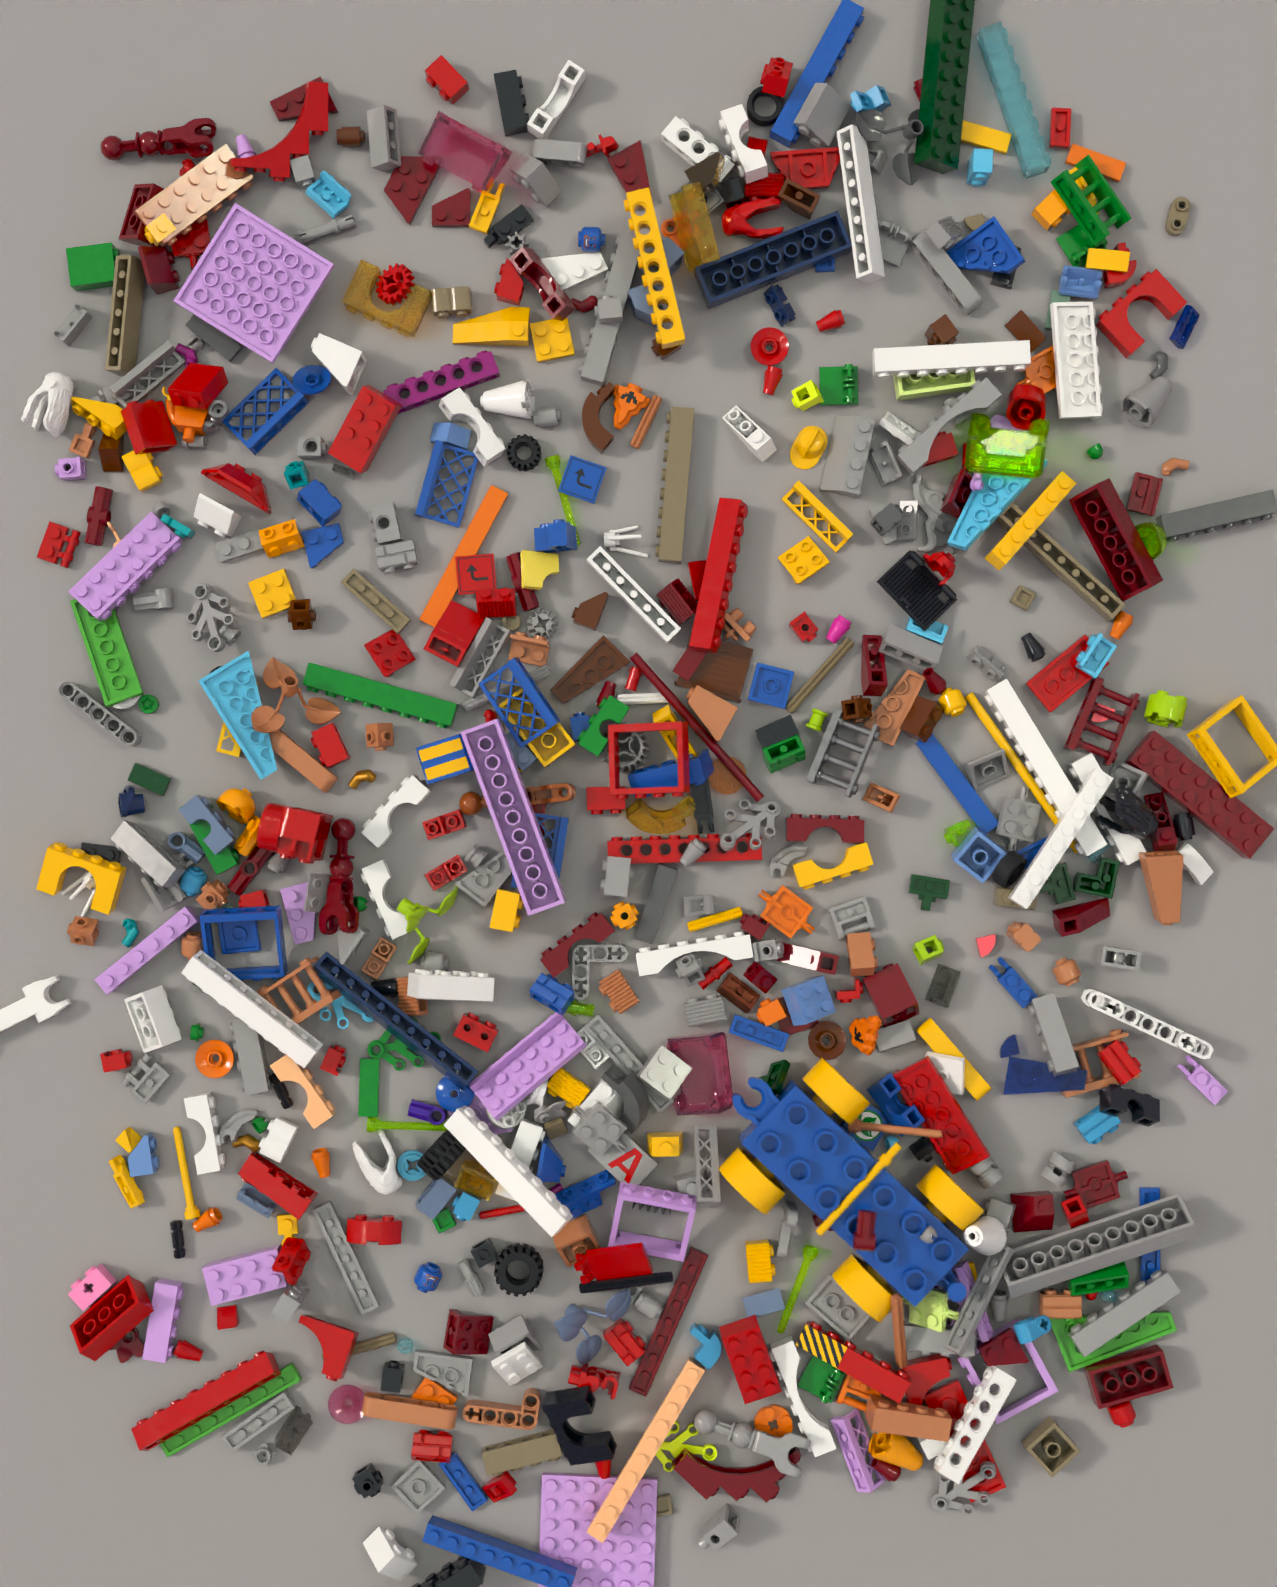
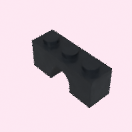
(1143, 1107)

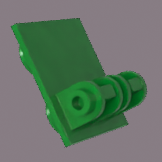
(1076, 245)
(839, 385)
(821, 1379)

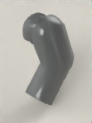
(1162, 364)

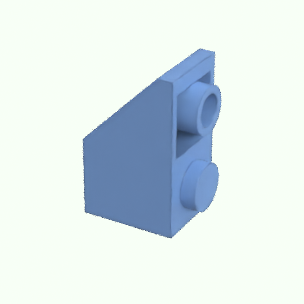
(143, 1158)

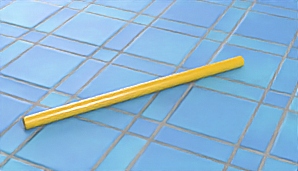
(1013, 758)

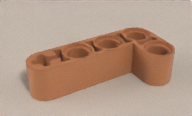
(501, 1409)

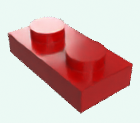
(1060, 128)

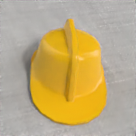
(808, 447)

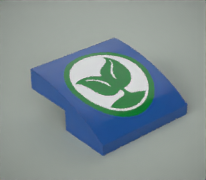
(869, 1138)

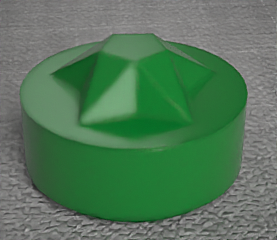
(148, 704)

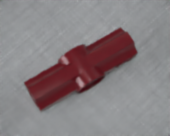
(98, 516)
(527, 596)
(243, 877)

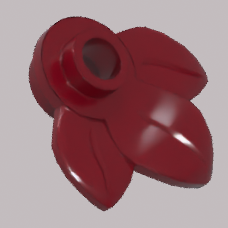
(129, 1346)

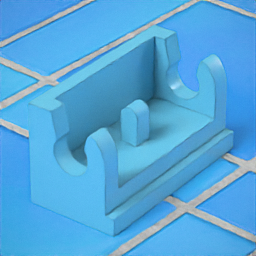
(935, 632)

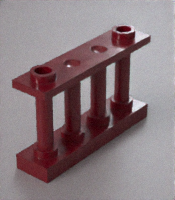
(1082, 723)

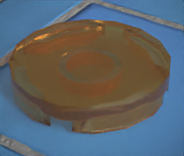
(722, 778)

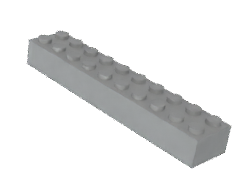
(1098, 1245)

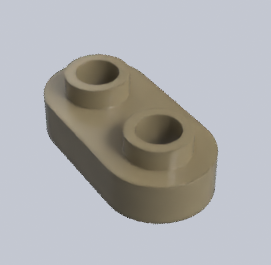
(1178, 215)

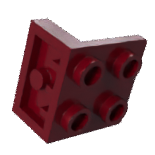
(467, 1333)

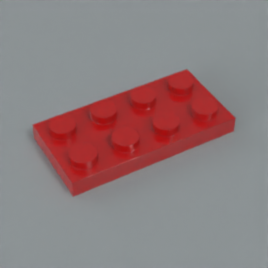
(1060, 677)

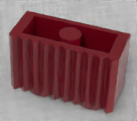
(678, 601)

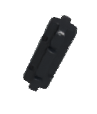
(281, 1091)
(177, 1239)

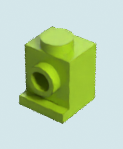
(931, 943)

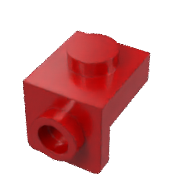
(847, 995)

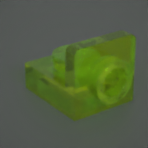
(958, 828)

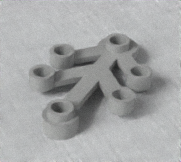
(208, 616)
(751, 822)
(962, 1491)

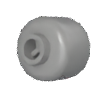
(434, 961)

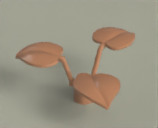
(278, 675)

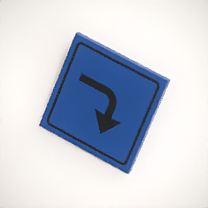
(582, 479)

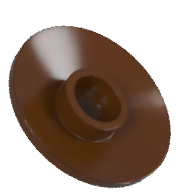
(836, 1038)

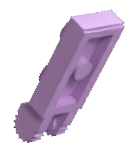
(1203, 1081)

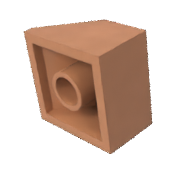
(575, 1239)

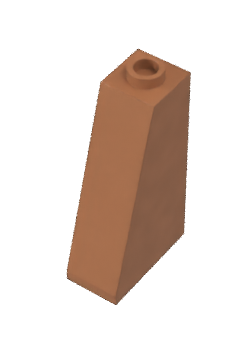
(1164, 883)

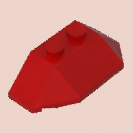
(241, 484)

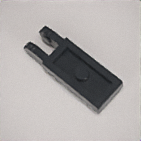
(703, 805)

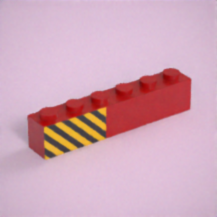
(853, 1361)

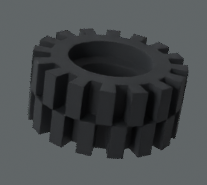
(524, 441)

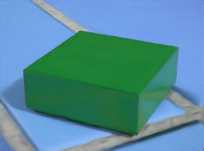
(444, 1220)

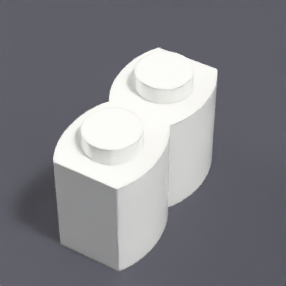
(279, 1139)

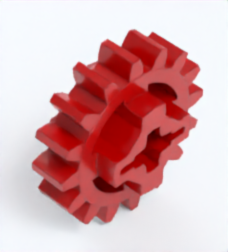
(395, 284)

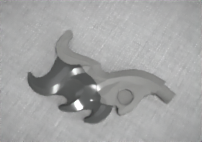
(938, 523)

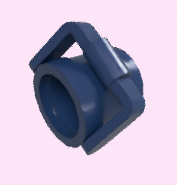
(130, 802)

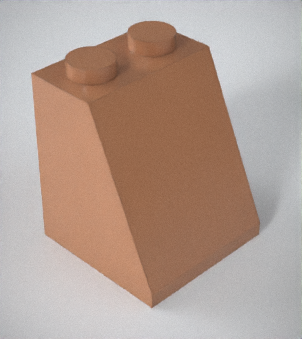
(711, 711)

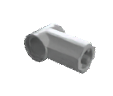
(159, 599)

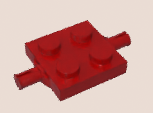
(193, 243)

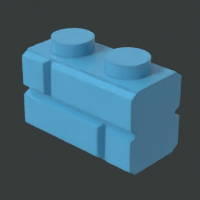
(1095, 1125)

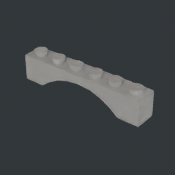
(978, 399)

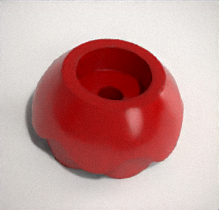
(187, 165)

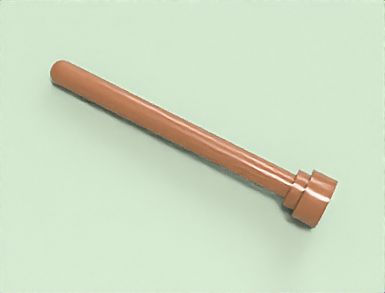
(859, 1125)

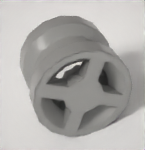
(229, 634)
(475, 856)

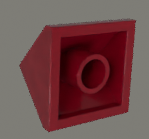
(957, 494)

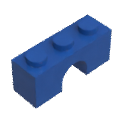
(885, 1095)

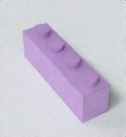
(162, 1320)

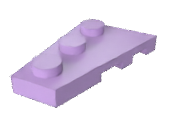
(301, 922)

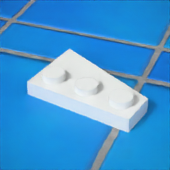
(575, 269)

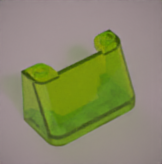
(1006, 450)

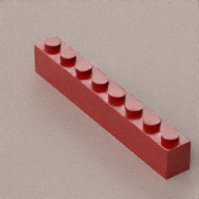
(718, 575)
(205, 1401)

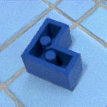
(555, 537)

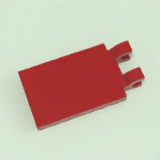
(613, 1262)

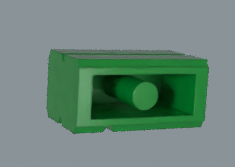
(784, 754)

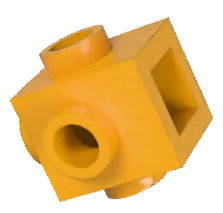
(630, 910)

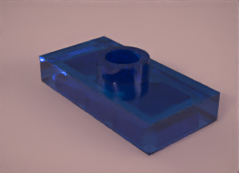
(1184, 327)

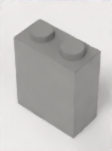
(821, 114)

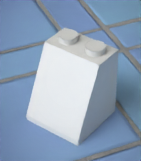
(340, 360)

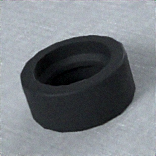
(761, 120)
(1009, 869)

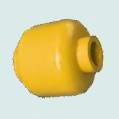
(952, 702)

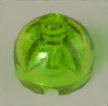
(1153, 538)

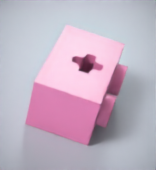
(83, 1295)

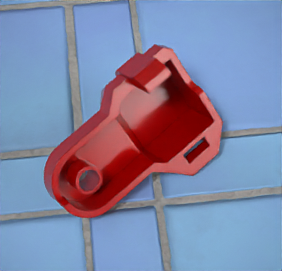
(942, 563)

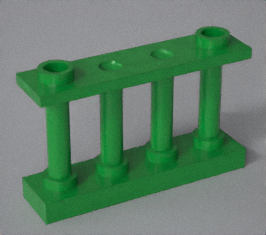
(1079, 206)

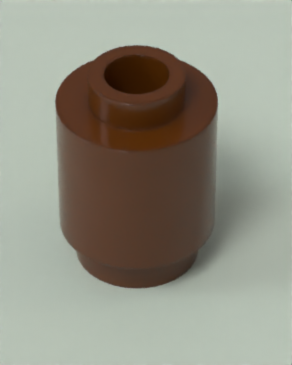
(350, 136)

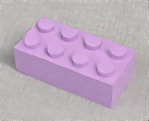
(243, 1275)

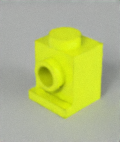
(802, 392)

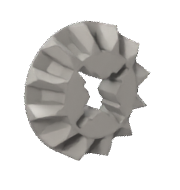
(545, 614)

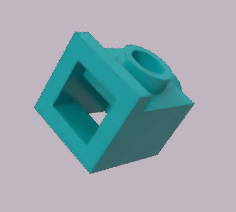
(294, 471)

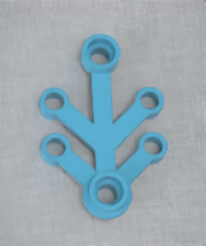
(341, 1001)

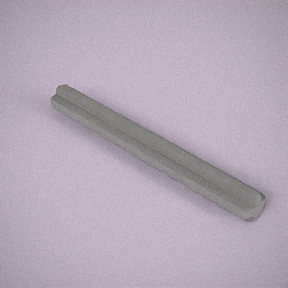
(482, 699)

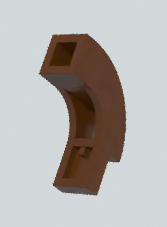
(594, 431)

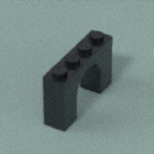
(577, 1446)

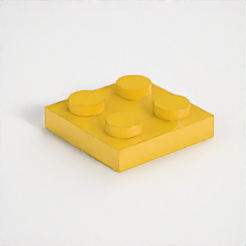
(552, 339)
(272, 593)

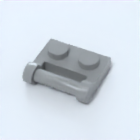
(851, 911)

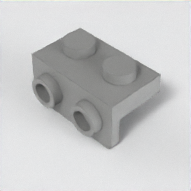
(163, 897)

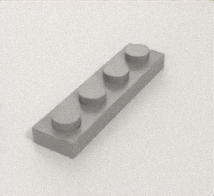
(240, 545)
(258, 1421)

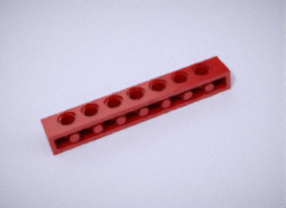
(616, 844)

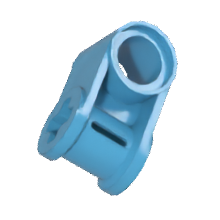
(1032, 1328)

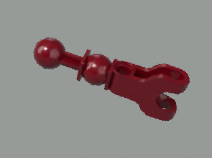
(169, 141)
(339, 901)

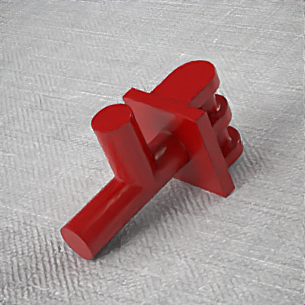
(607, 145)

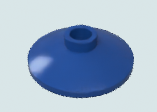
(311, 379)
(451, 1103)

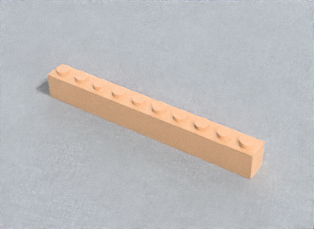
(645, 1450)

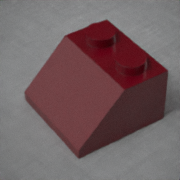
(159, 268)

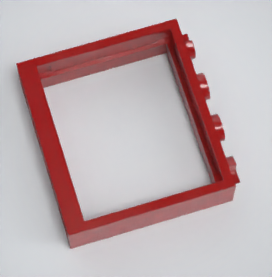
(682, 756)

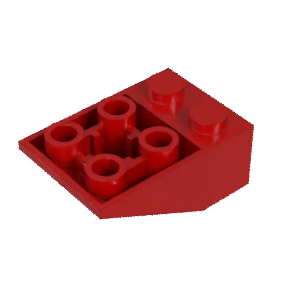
(454, 633)

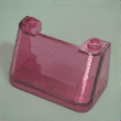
(464, 152)
(709, 1083)

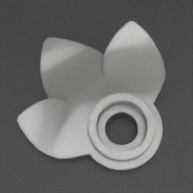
(545, 1114)

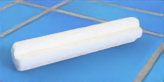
(645, 698)

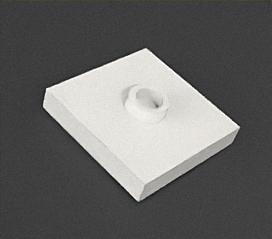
(951, 1070)

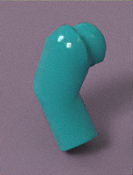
(132, 932)

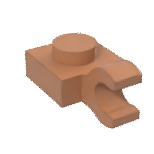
(82, 443)

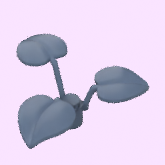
(575, 1317)

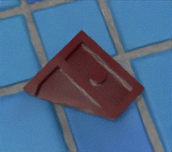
(1002, 1350)

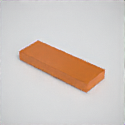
(1108, 166)

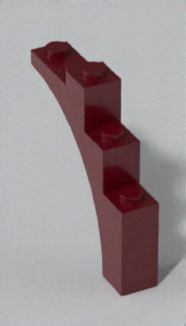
(708, 1477)

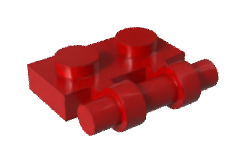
(53, 544)

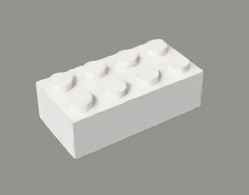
(448, 986)

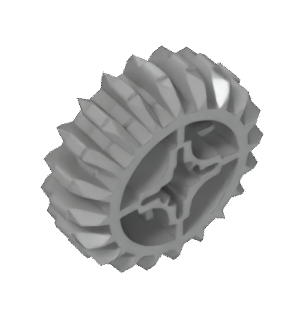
(636, 757)

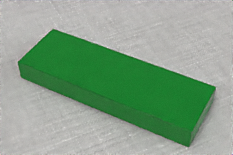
(369, 1087)

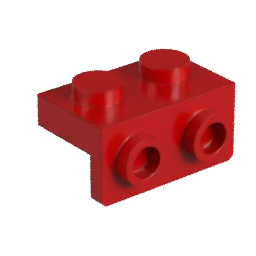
(292, 1259)

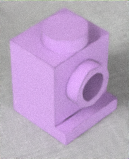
(77, 470)

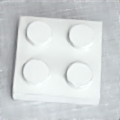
(516, 1364)

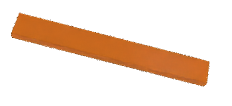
(468, 546)

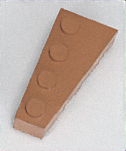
(907, 1419)

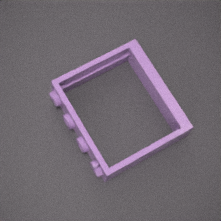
(656, 1197)
(1027, 1401)

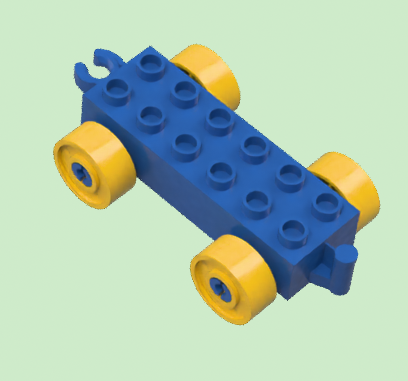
(824, 1163)

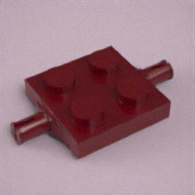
(1095, 1184)

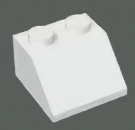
(216, 516)

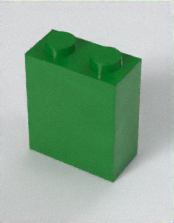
(92, 266)

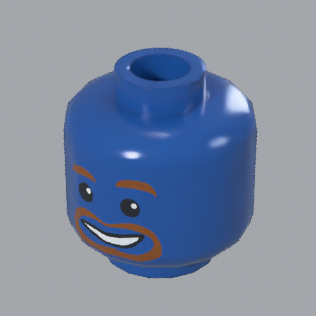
(591, 239)
(428, 1277)

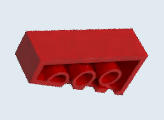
(277, 1185)

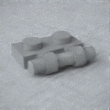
(150, 1082)

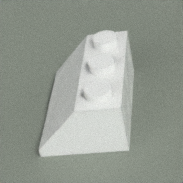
(153, 1019)
(605, 1096)

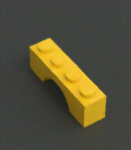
(855, 858)

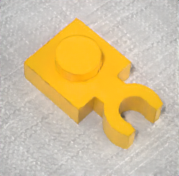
(287, 1226)

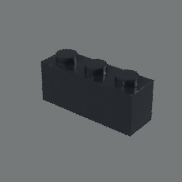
(511, 102)

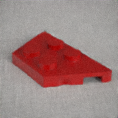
(808, 167)

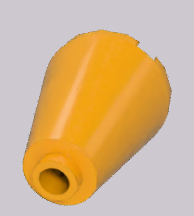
(895, 1450)

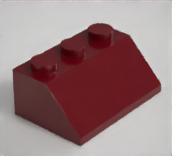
(133, 228)

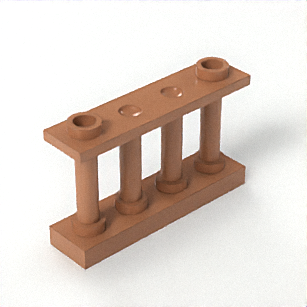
(312, 1005)
(1107, 1078)

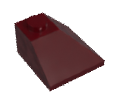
(1033, 1211)

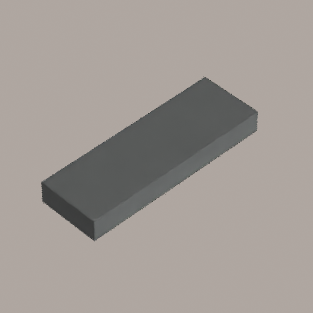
(216, 339)

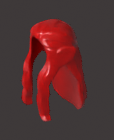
(735, 218)

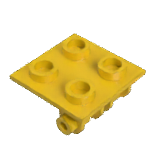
(803, 560)

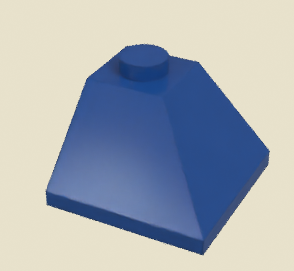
(550, 1163)

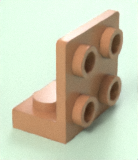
(529, 650)

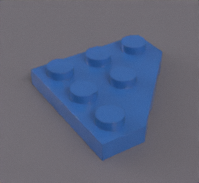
(987, 250)

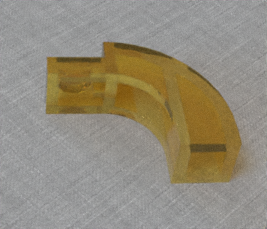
(660, 821)

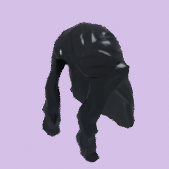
(1131, 811)

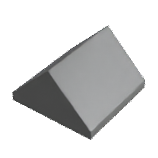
(987, 769)
(1124, 776)

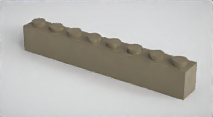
(676, 485)
(1065, 567)

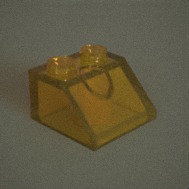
(475, 1180)

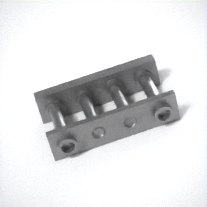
(823, 755)

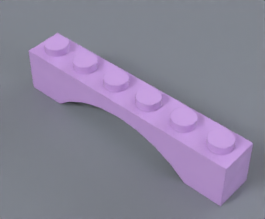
(147, 949)

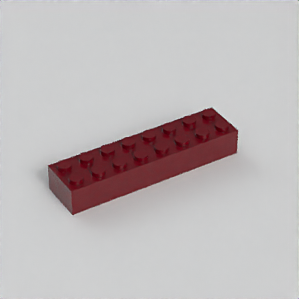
(1199, 795)

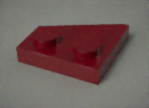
(452, 211)

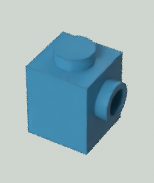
(465, 1206)

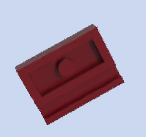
(1144, 494)

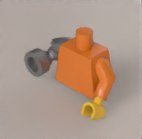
(194, 420)

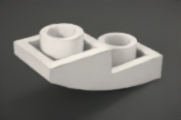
(1195, 864)
(593, 1051)

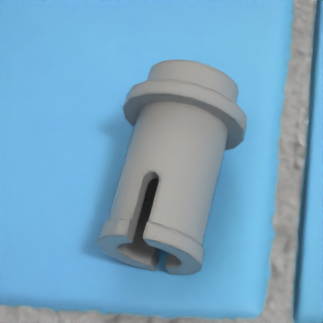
(199, 441)

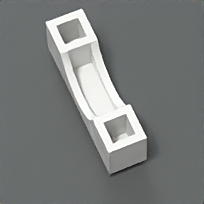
(549, 113)
(750, 161)
(459, 408)
(379, 828)
(377, 877)
(201, 1108)

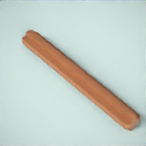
(899, 1330)

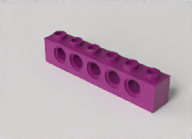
(447, 371)

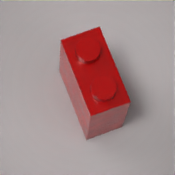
(197, 386)
(148, 427)

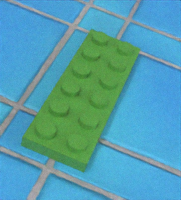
(108, 656)

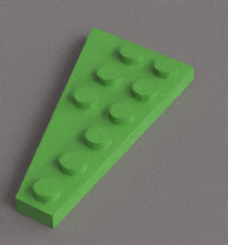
(1145, 1330)

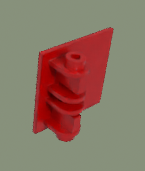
(389, 652)

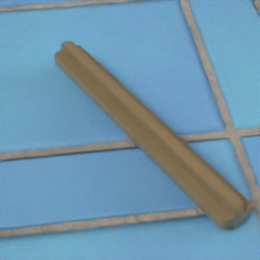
(820, 674)

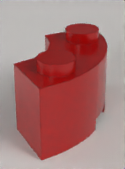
(367, 1229)

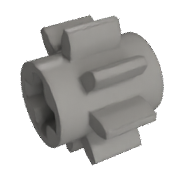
(516, 238)

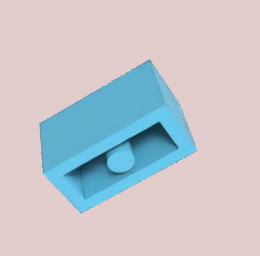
(979, 167)

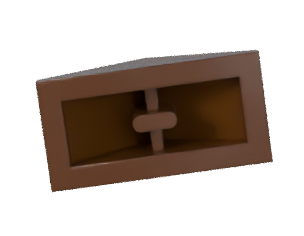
(110, 453)

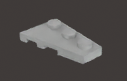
(486, 879)
(447, 1369)

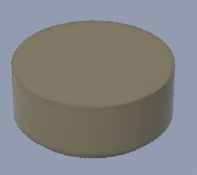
(512, 623)

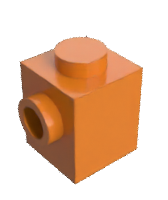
(771, 1011)

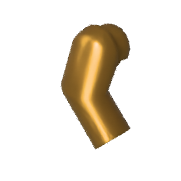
(362, 775)
(248, 1141)

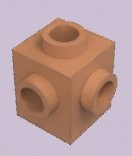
(379, 736)
(213, 895)
(83, 931)

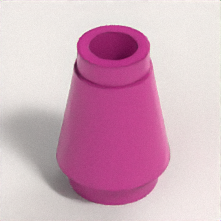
(838, 628)

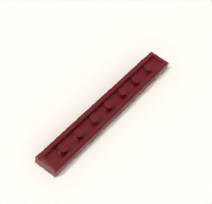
(668, 1321)

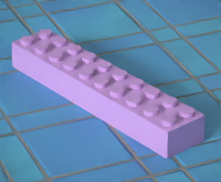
(513, 816)

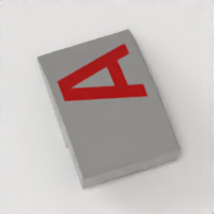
(628, 1166)

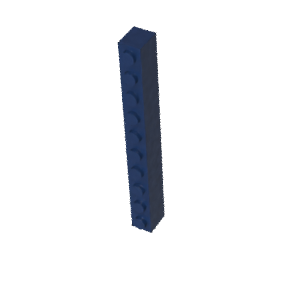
(395, 1021)

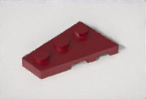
(290, 104)
(630, 168)

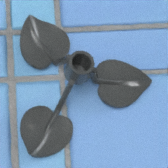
(872, 125)

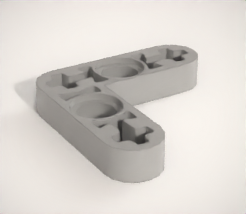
(590, 957)
(788, 1221)

